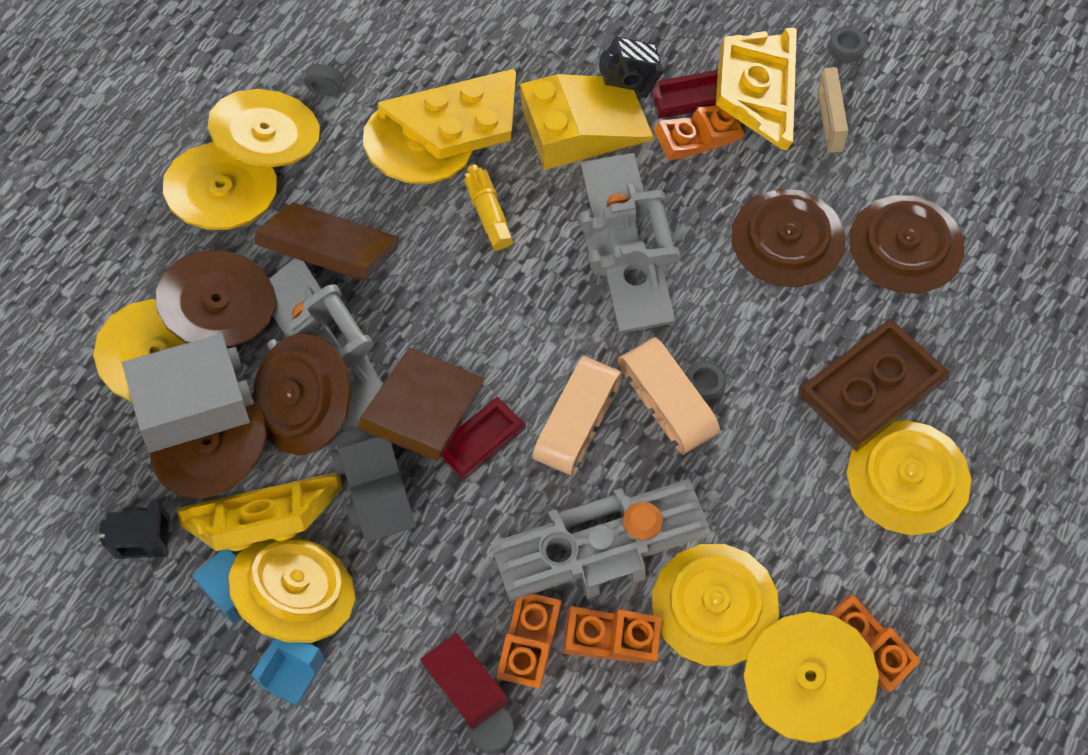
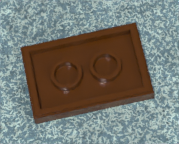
(327, 241)
(873, 384)
(421, 404)

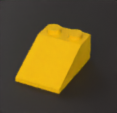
(581, 118)

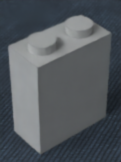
(187, 392)

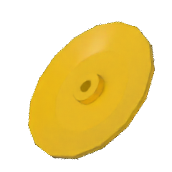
(263, 128)
(403, 158)
(217, 190)
(129, 335)
(910, 479)
(291, 589)
(714, 603)
(811, 677)

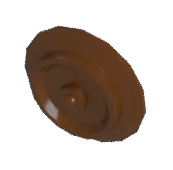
(788, 238)
(906, 244)
(214, 296)
(303, 393)
(213, 461)

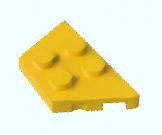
(759, 83)
(457, 115)
(260, 514)

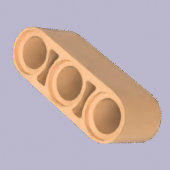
(671, 395)
(575, 415)

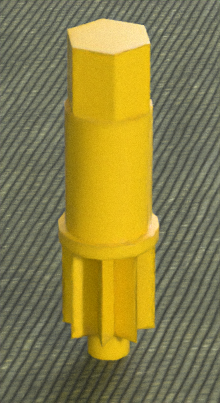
(487, 205)

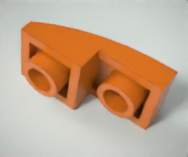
(705, 131)
(612, 636)
(529, 640)
(891, 654)

